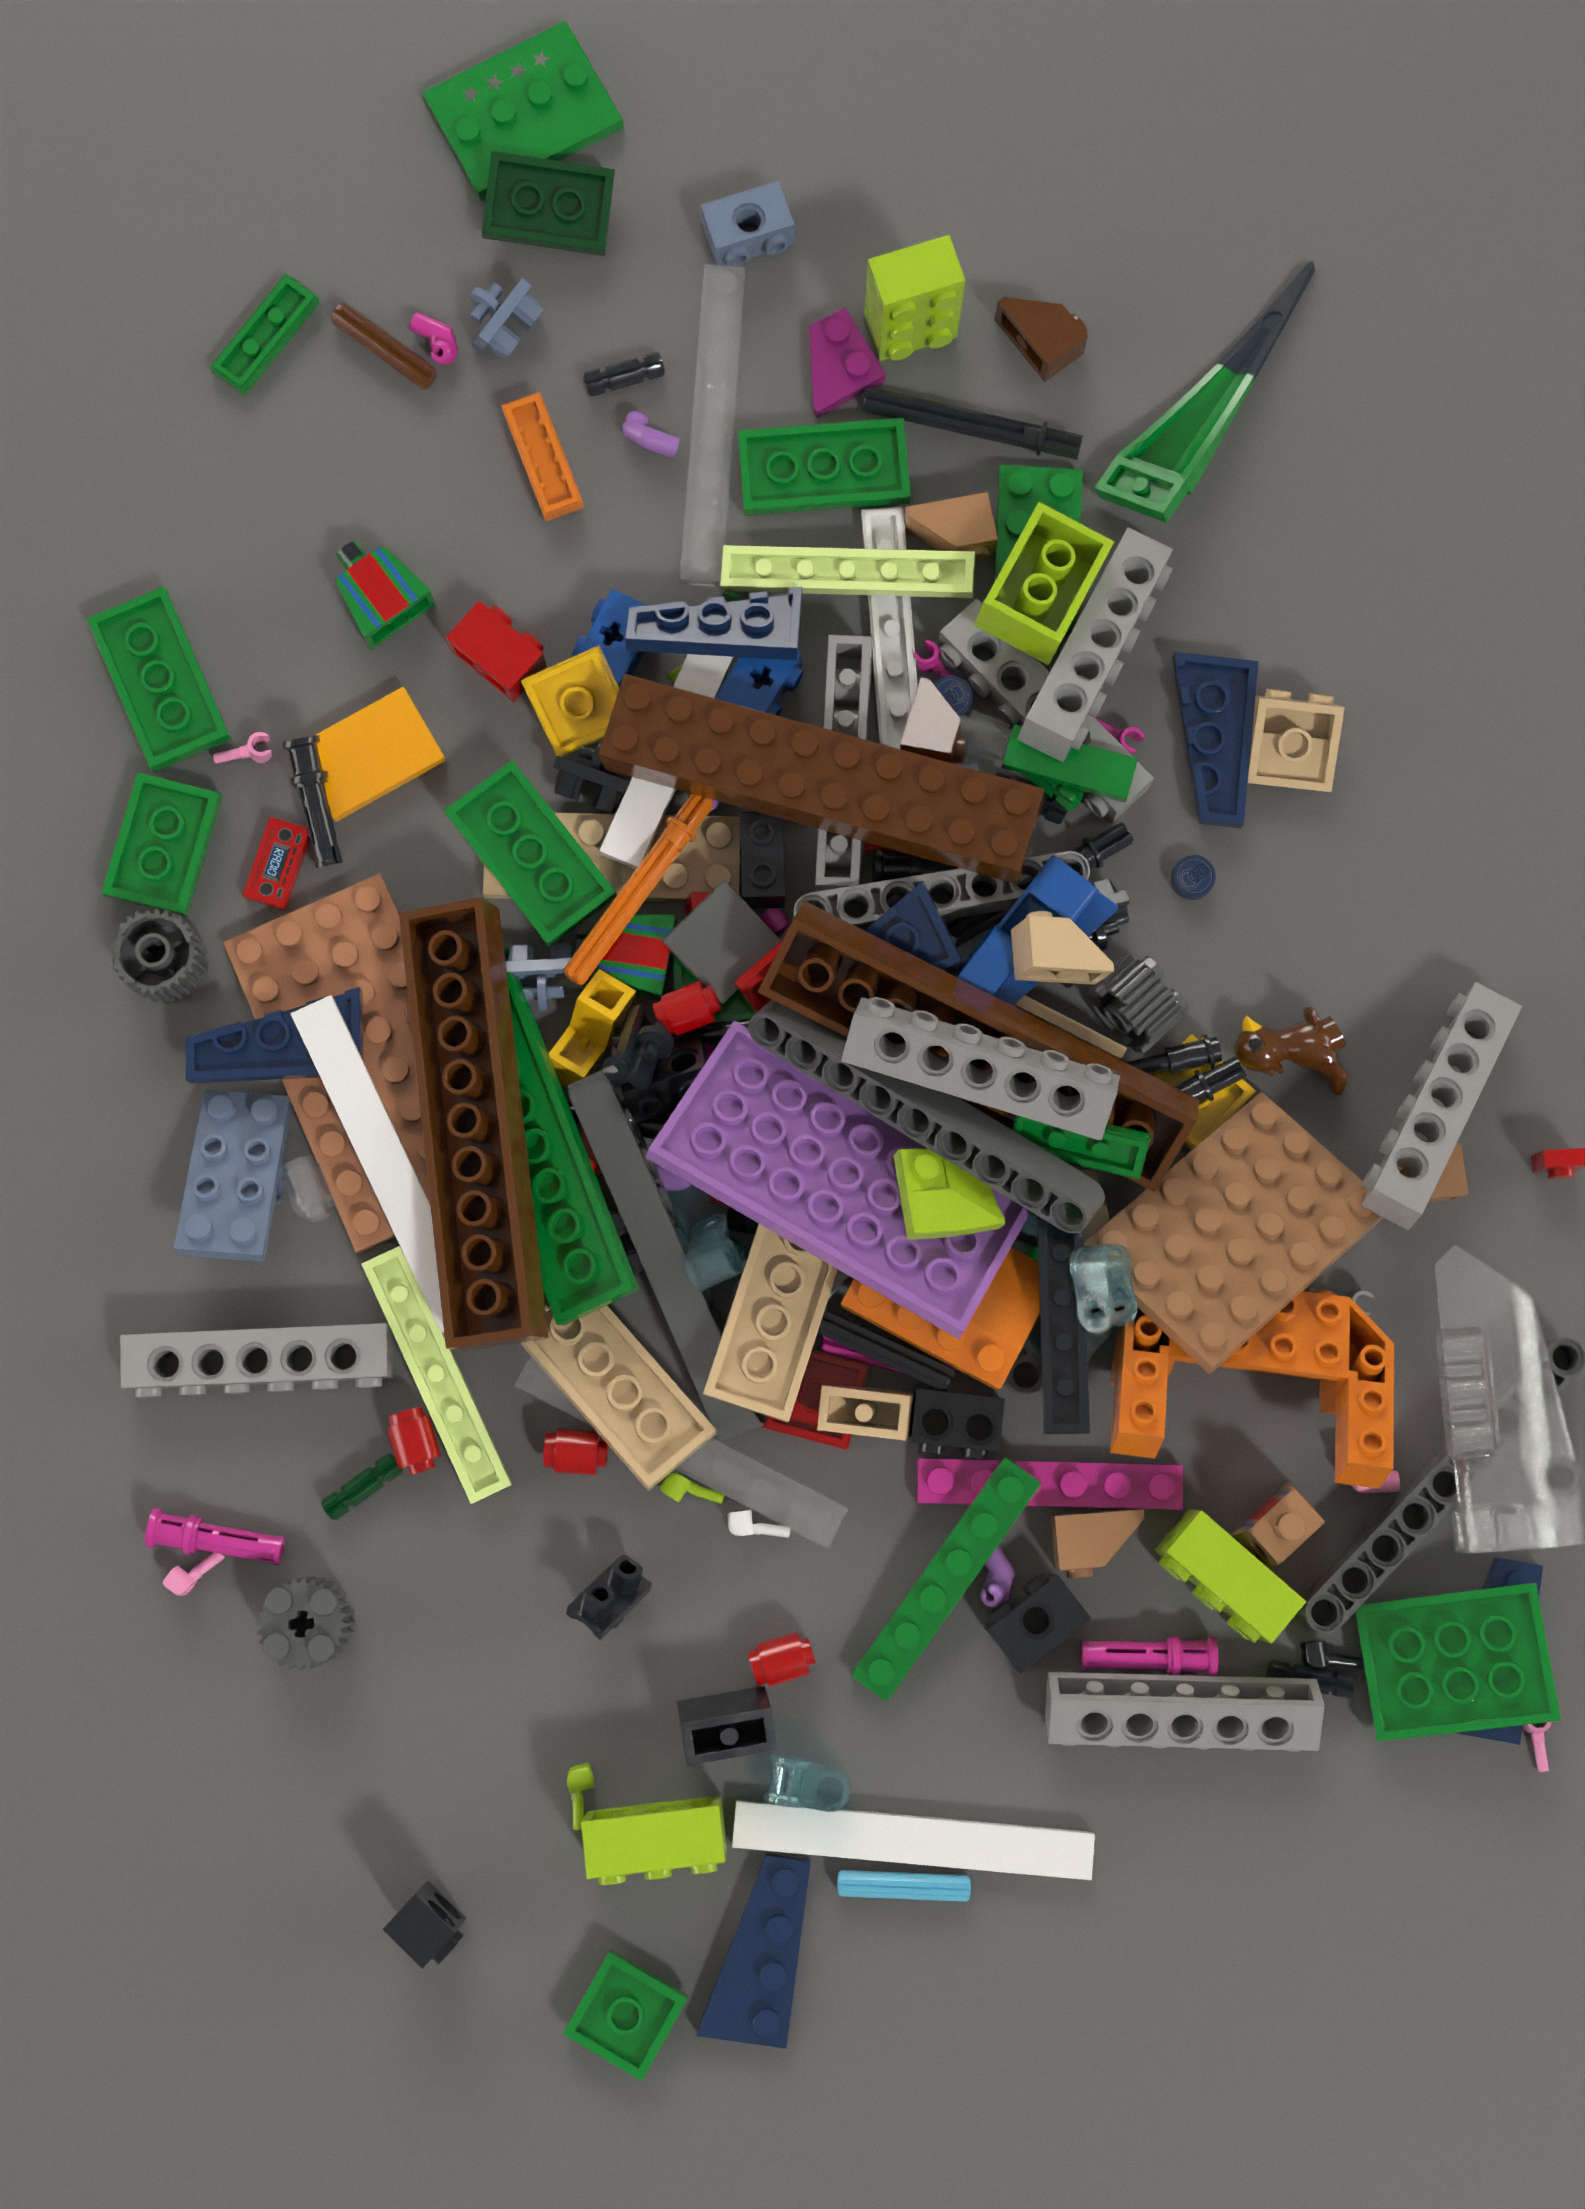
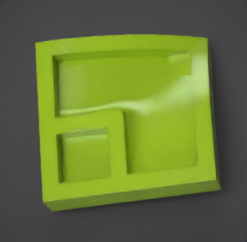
(942, 1198)

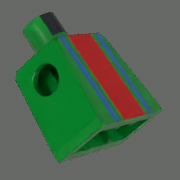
(380, 592)
(639, 955)

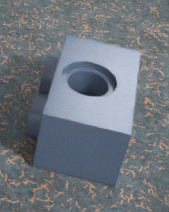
(761, 207)

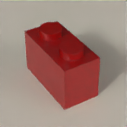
(496, 649)

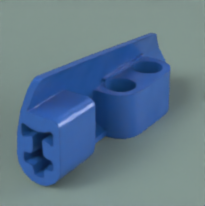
(1053, 890)

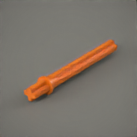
(671, 842)

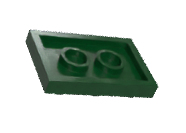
(548, 203)

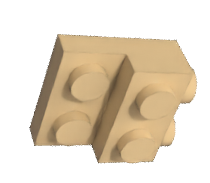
(1295, 741)

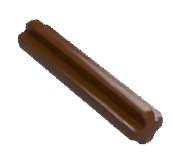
(383, 346)

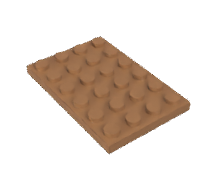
(1238, 1230)

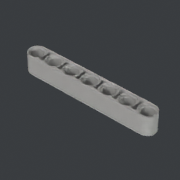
(956, 881)

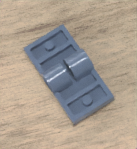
(234, 1176)

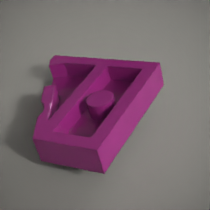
(840, 362)

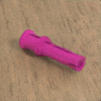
(193, 1535)
(1172, 1655)

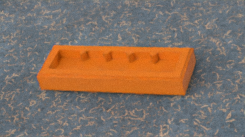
(542, 456)

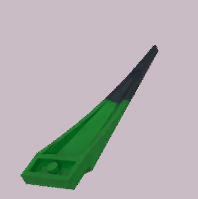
(1174, 451)

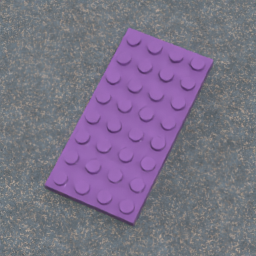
(823, 1180)

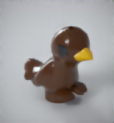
(1306, 1044)

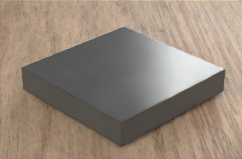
(720, 940)

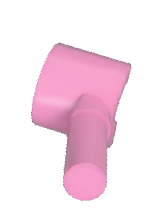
(246, 751)
(181, 1582)
(1538, 1740)

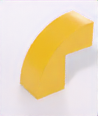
(587, 1039)

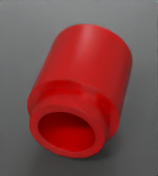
(687, 1008)
(413, 1440)
(575, 1452)
(781, 1659)

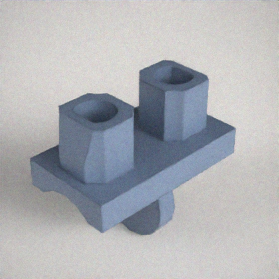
(518, 305)
(542, 977)

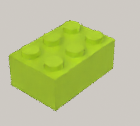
(914, 298)
(1043, 583)
(1228, 1577)
(654, 1839)

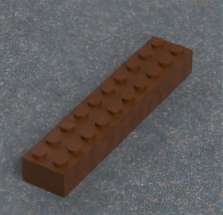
(821, 778)
(832, 964)
(473, 1126)

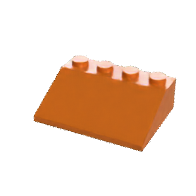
(992, 1335)

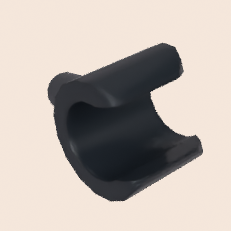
(1315, 1654)

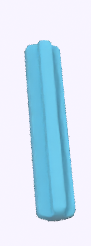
(903, 1885)

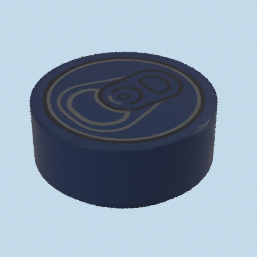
(956, 693)
(1193, 877)

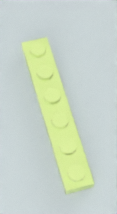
(848, 571)
(437, 1376)

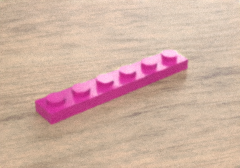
(1062, 1483)

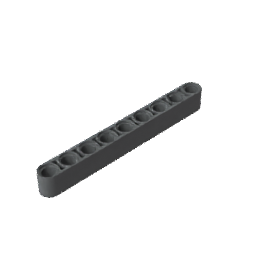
(936, 1121)
(657, 1239)
(1392, 1527)

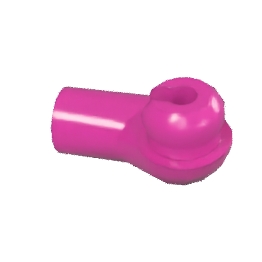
(440, 336)

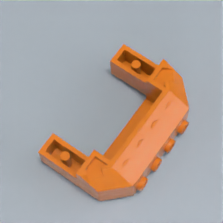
(1309, 1338)

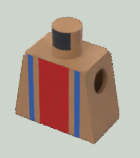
(1279, 1526)

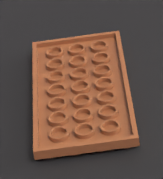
(323, 952)

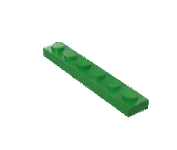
(945, 1579)

